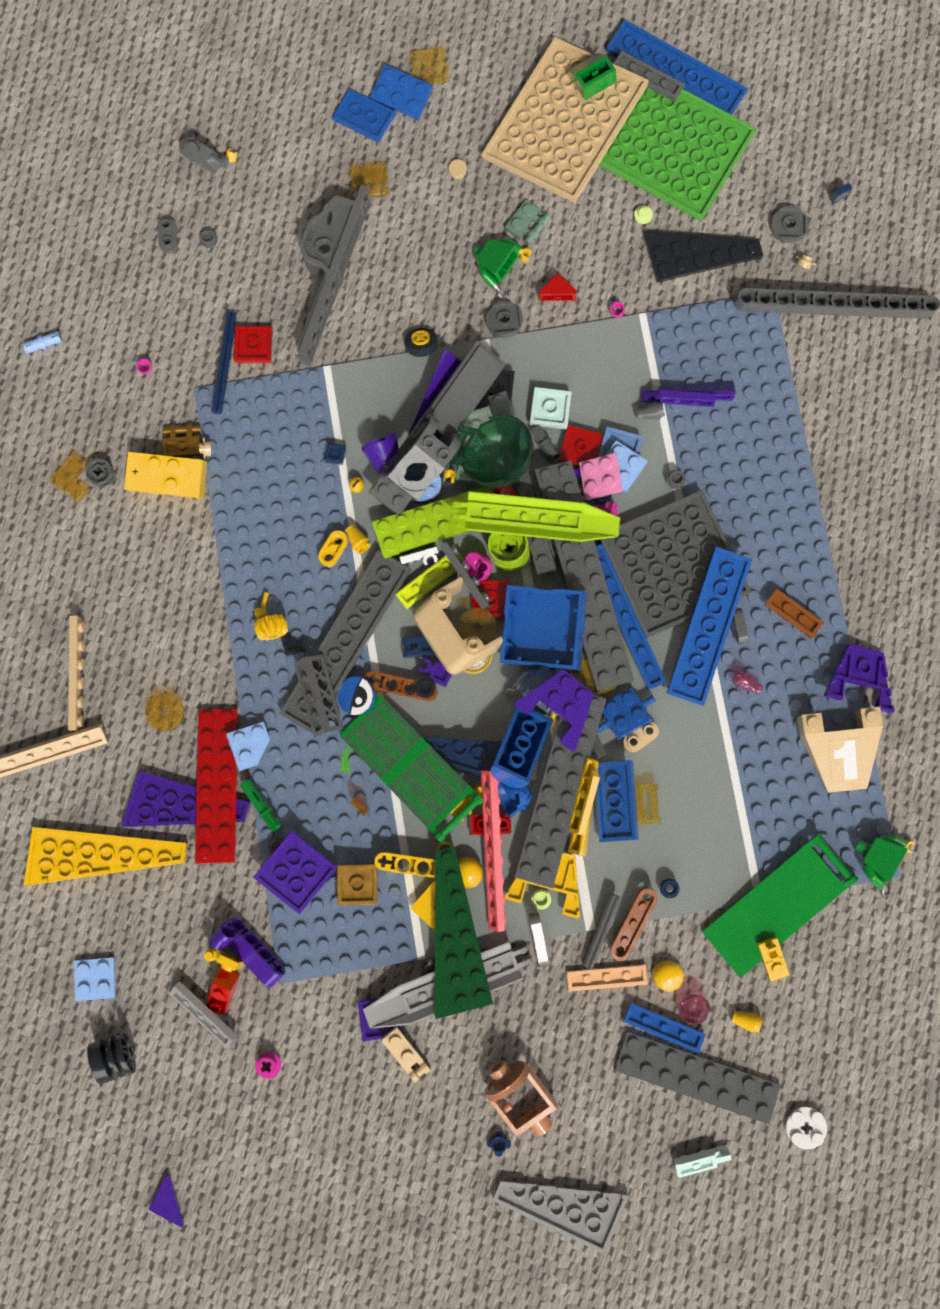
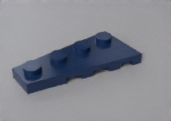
(466, 754)

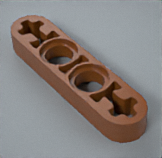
(400, 688)

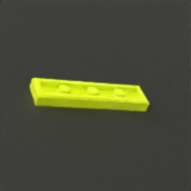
(426, 582)

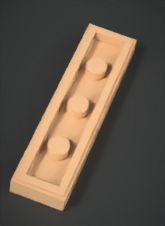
(607, 977)

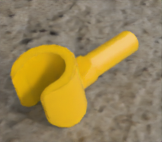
(262, 612)

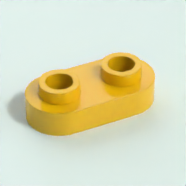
(333, 549)

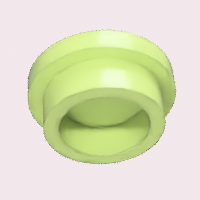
(643, 214)
(541, 899)

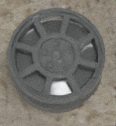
(99, 472)

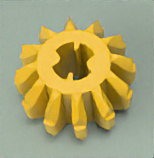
(271, 627)

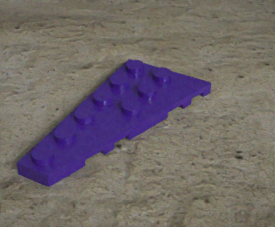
(166, 802)

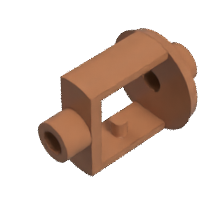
(506, 1080)

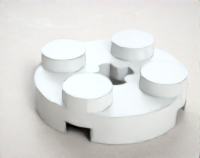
(815, 1136)

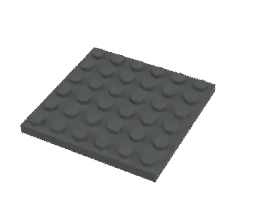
(665, 560)

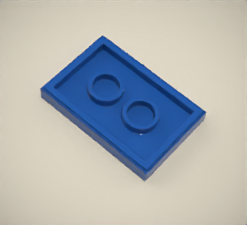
(364, 115)

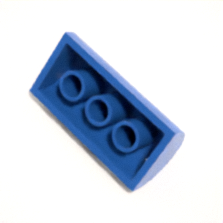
(520, 748)

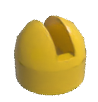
(358, 487)

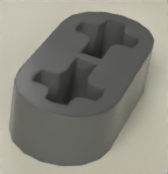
(739, 627)

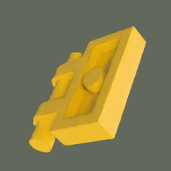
(227, 961)

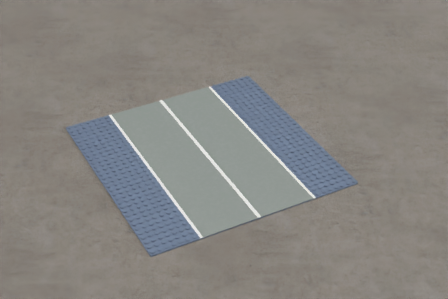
(728, 773)

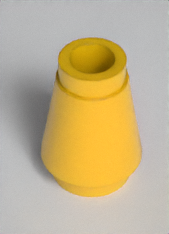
(357, 539)
(747, 1020)

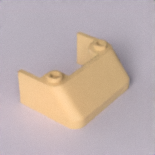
(443, 638)

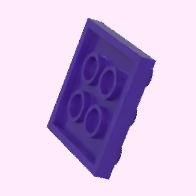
(295, 872)

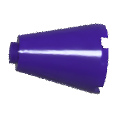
(381, 451)

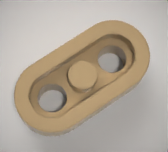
(641, 737)

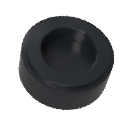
(425, 688)

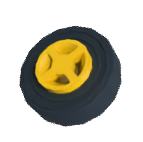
(421, 342)

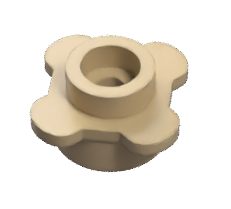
(805, 261)
(205, 448)

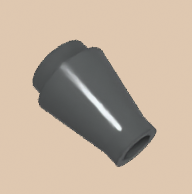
(652, 411)

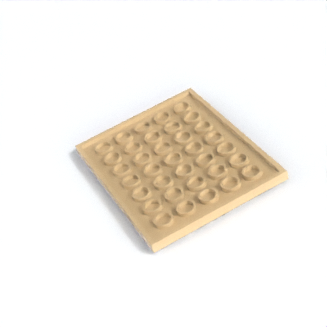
(555, 133)

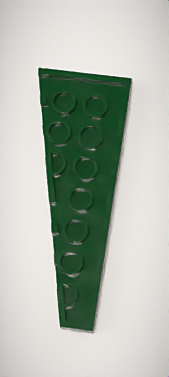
(459, 966)

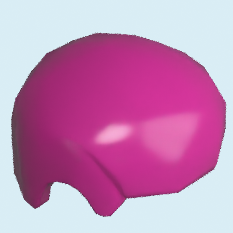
(479, 564)

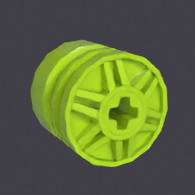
(502, 558)

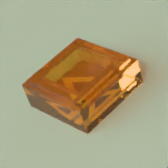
(360, 806)

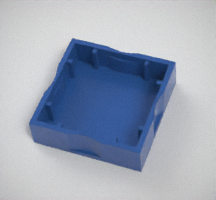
(544, 627)

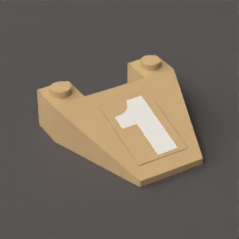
(844, 756)

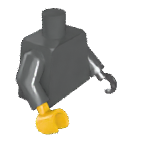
(204, 155)

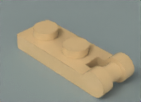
(405, 1053)

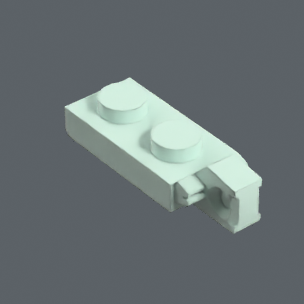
(701, 1161)

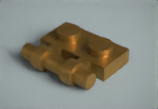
(181, 446)

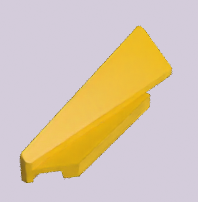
(583, 807)

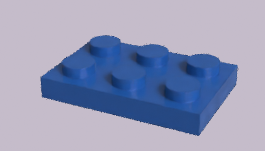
(401, 92)

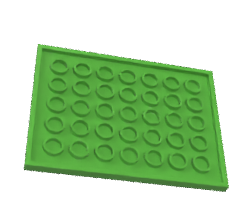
(678, 150)

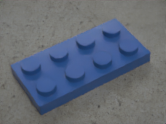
(616, 802)

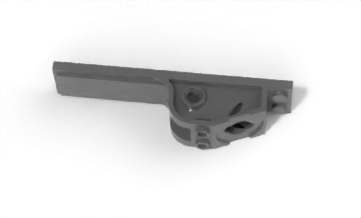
(326, 254)
(445, 417)

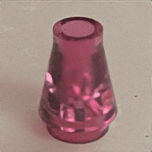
(746, 682)

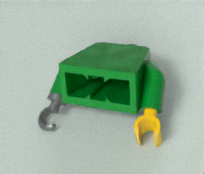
(497, 260)
(883, 859)

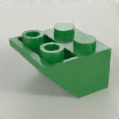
(593, 75)

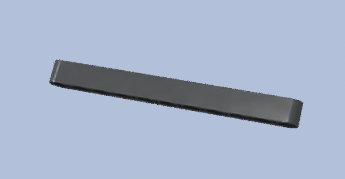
(844, 299)

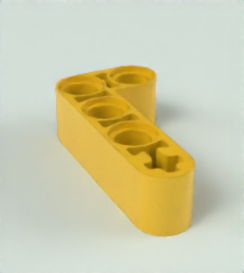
(413, 863)

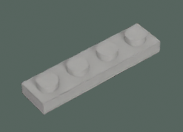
(207, 1018)

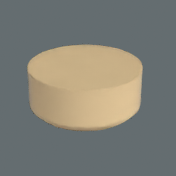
(457, 169)

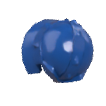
(514, 799)

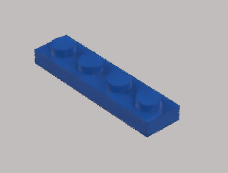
(664, 1027)

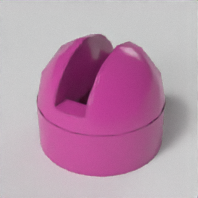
(619, 306)
(144, 362)

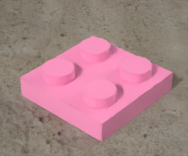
(601, 476)

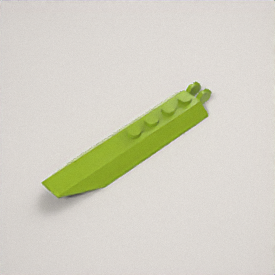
(536, 517)

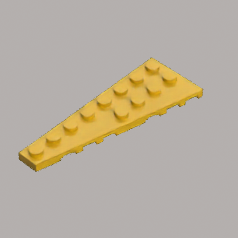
(74, 855)

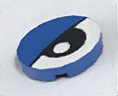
(356, 695)

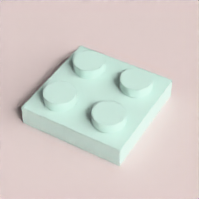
(550, 408)

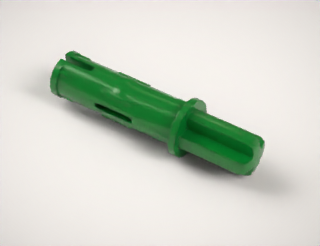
(260, 805)

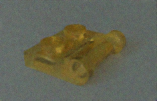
(655, 819)

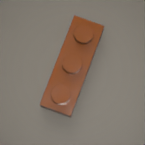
(794, 613)

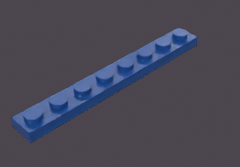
(630, 626)

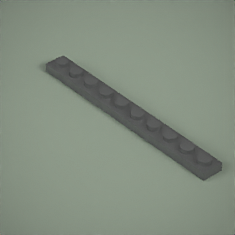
(524, 487)

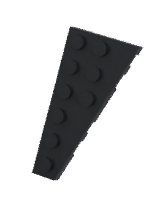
(688, 254)

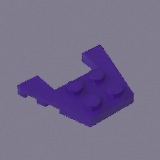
(862, 668)
(564, 697)

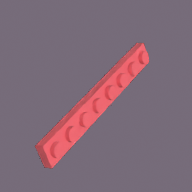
(493, 855)

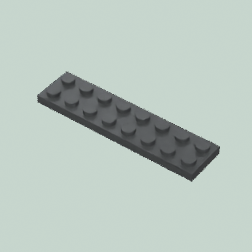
(697, 1077)

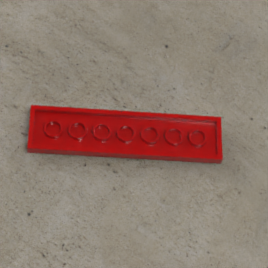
(216, 788)

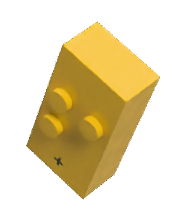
(165, 475)

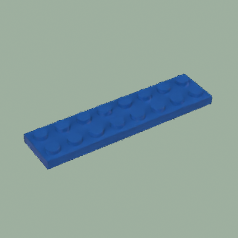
(696, 76)
(709, 626)

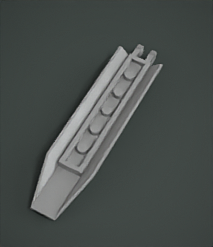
(415, 999)

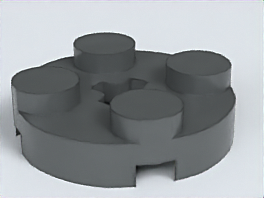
(784, 233)
(501, 329)

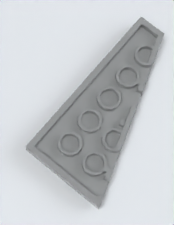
(574, 1212)

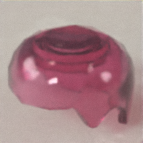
(686, 1009)

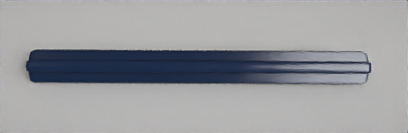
(224, 361)

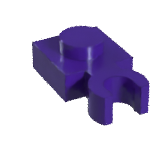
(437, 673)

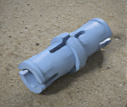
(42, 342)

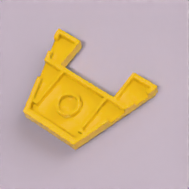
(565, 882)

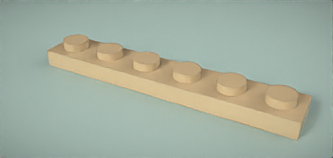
(76, 665)
(52, 749)

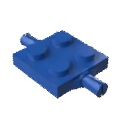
(626, 713)

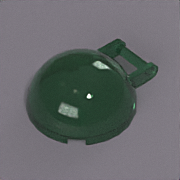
(496, 451)

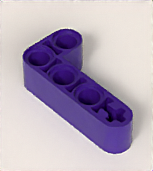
(249, 950)

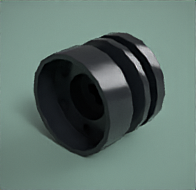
(111, 1058)

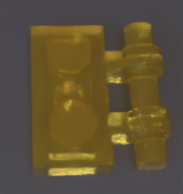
(369, 176)

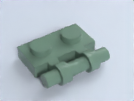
(523, 218)

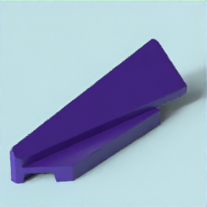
(444, 370)
(691, 394)

